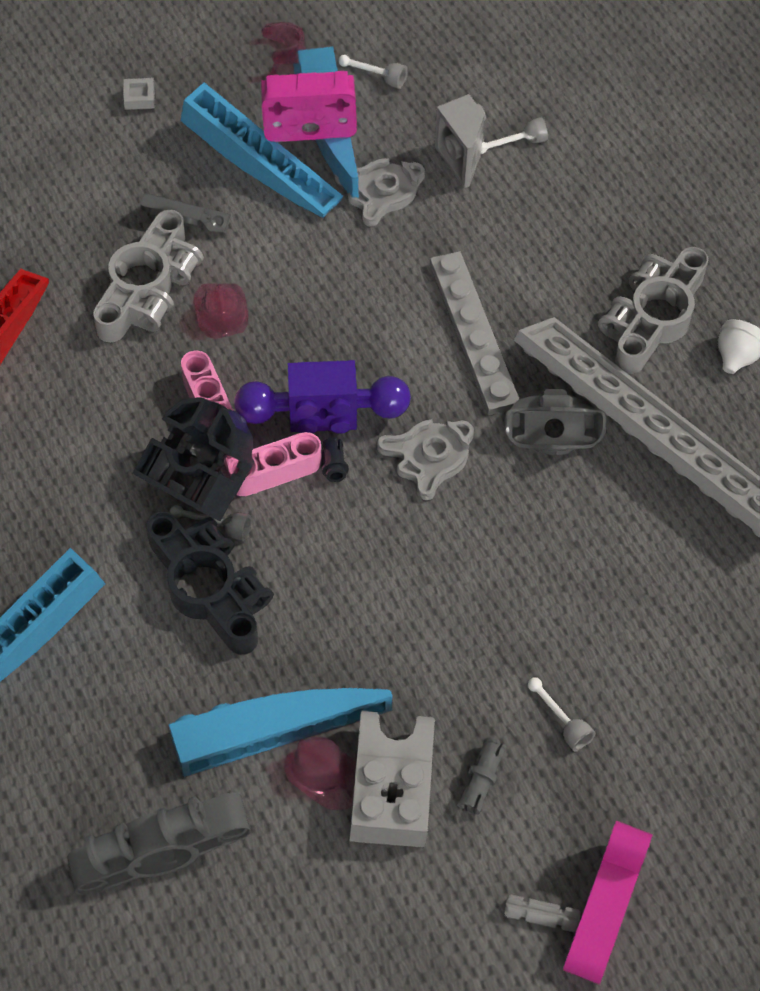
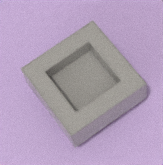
(139, 93)

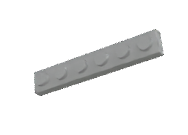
(474, 333)

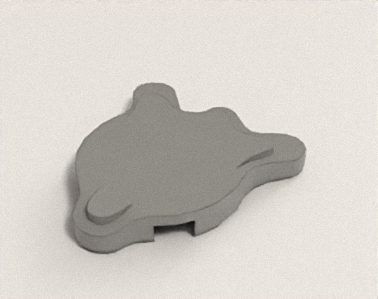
(385, 188)
(429, 453)

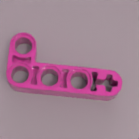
(607, 902)

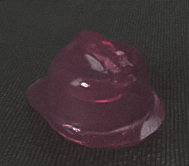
(221, 309)
(322, 772)

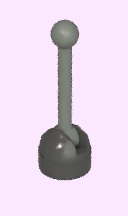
(235, 525)

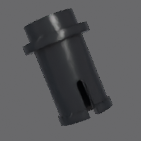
(335, 466)

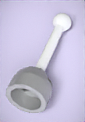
(393, 74)
(534, 131)
(576, 732)

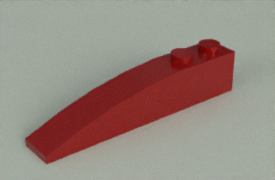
(17, 305)

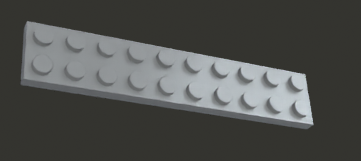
(646, 418)

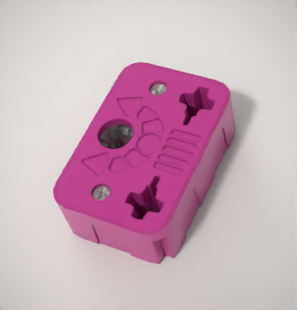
(308, 106)

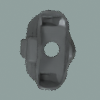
(581, 422)

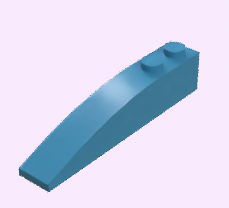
(249, 150)
(336, 151)
(45, 609)
(267, 723)

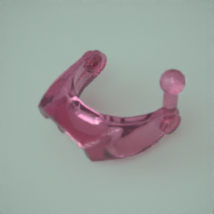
(289, 35)

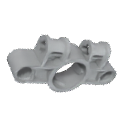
(667, 281)
(144, 305)

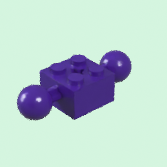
(322, 398)

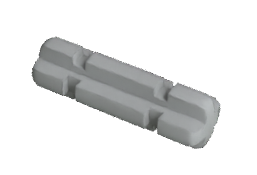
(542, 913)

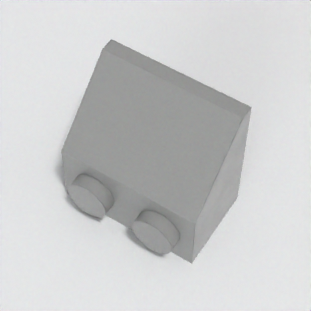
(460, 136)

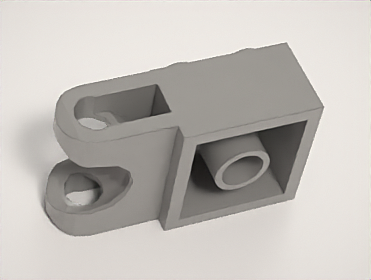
(395, 772)

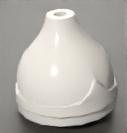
(738, 344)

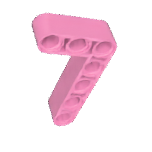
(283, 452)

